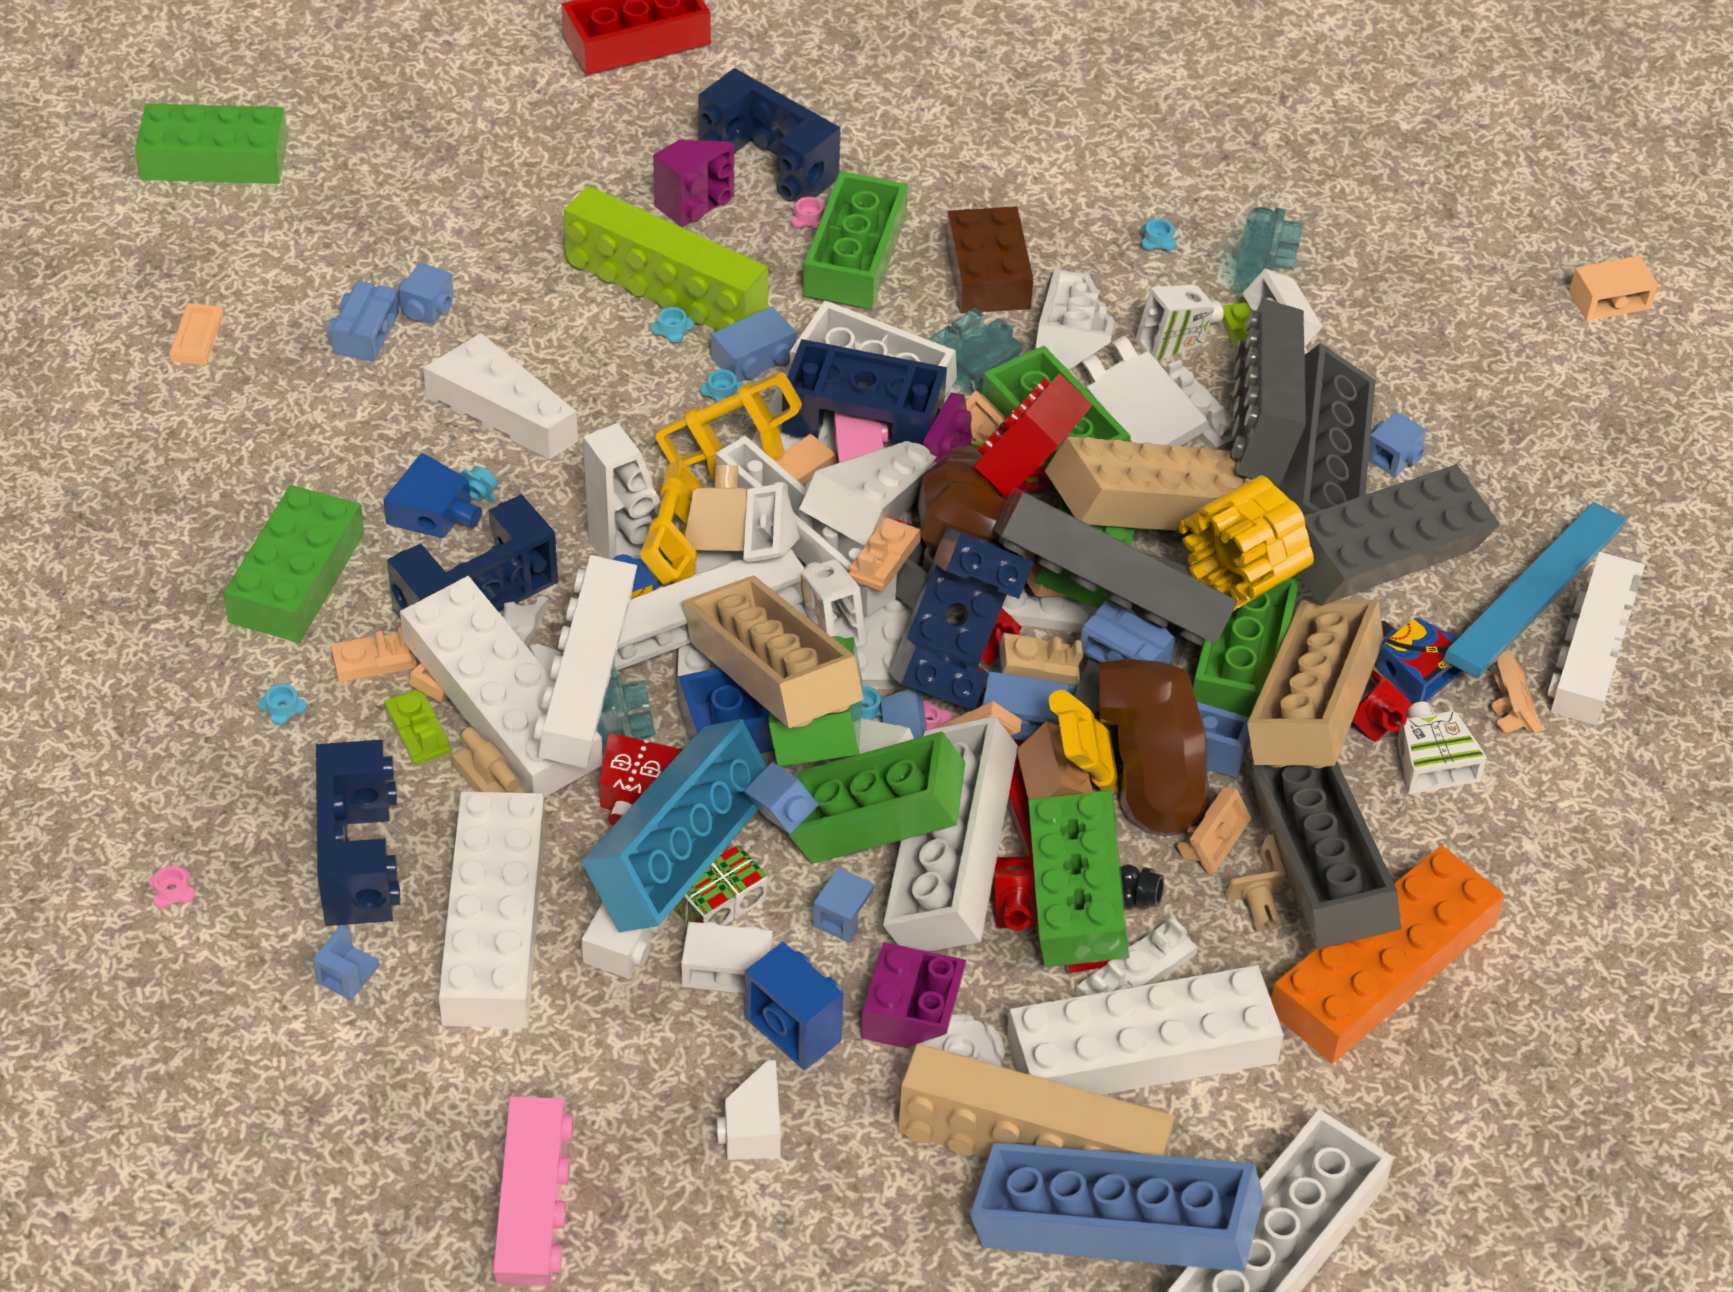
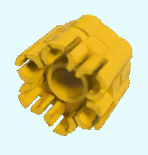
(1251, 541)

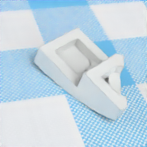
(525, 619)

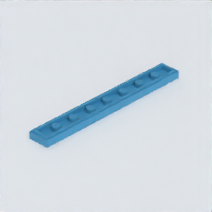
(1534, 590)

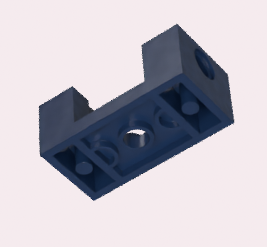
(746, 110)
(901, 392)
(512, 570)
(946, 656)
(354, 876)

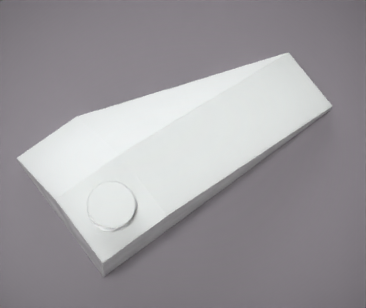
(1073, 319)

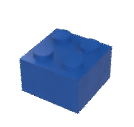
(716, 698)
(794, 1005)

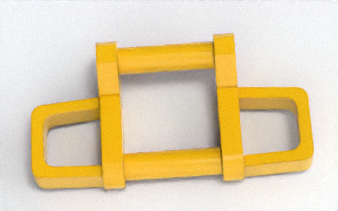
(747, 396)
(663, 534)
(1085, 740)

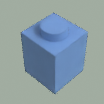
(781, 797)

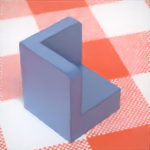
(839, 904)
(343, 966)

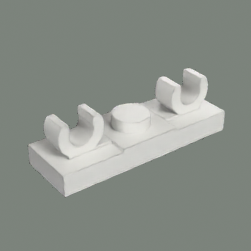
(1220, 423)
(1148, 961)

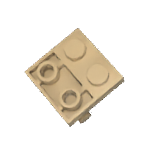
(484, 765)

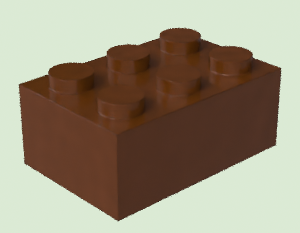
(989, 259)

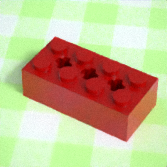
(632, 31)
(1031, 433)

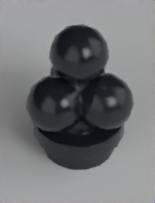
(1142, 887)

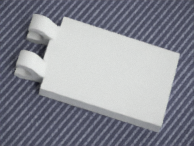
(1144, 397)

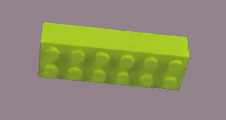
(662, 260)

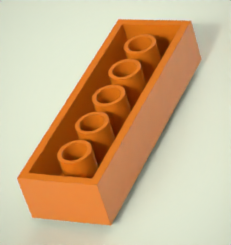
(1354, 986)

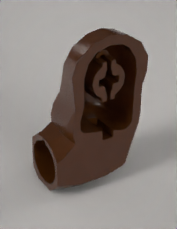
(958, 497)
(1158, 743)

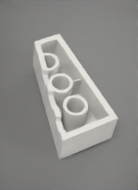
(503, 395)

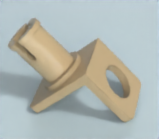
(1259, 887)

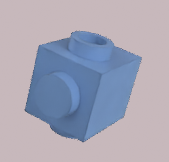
(426, 293)
(1396, 444)

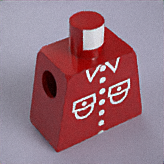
(629, 770)

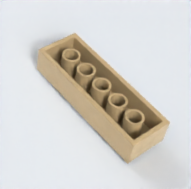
(1139, 482)
(773, 651)
(1316, 683)
(978, 1103)

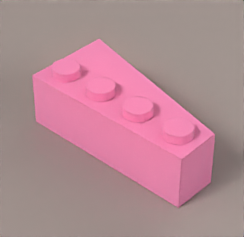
(532, 1191)

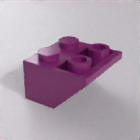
(693, 178)
(911, 996)

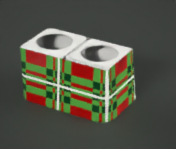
(728, 876)

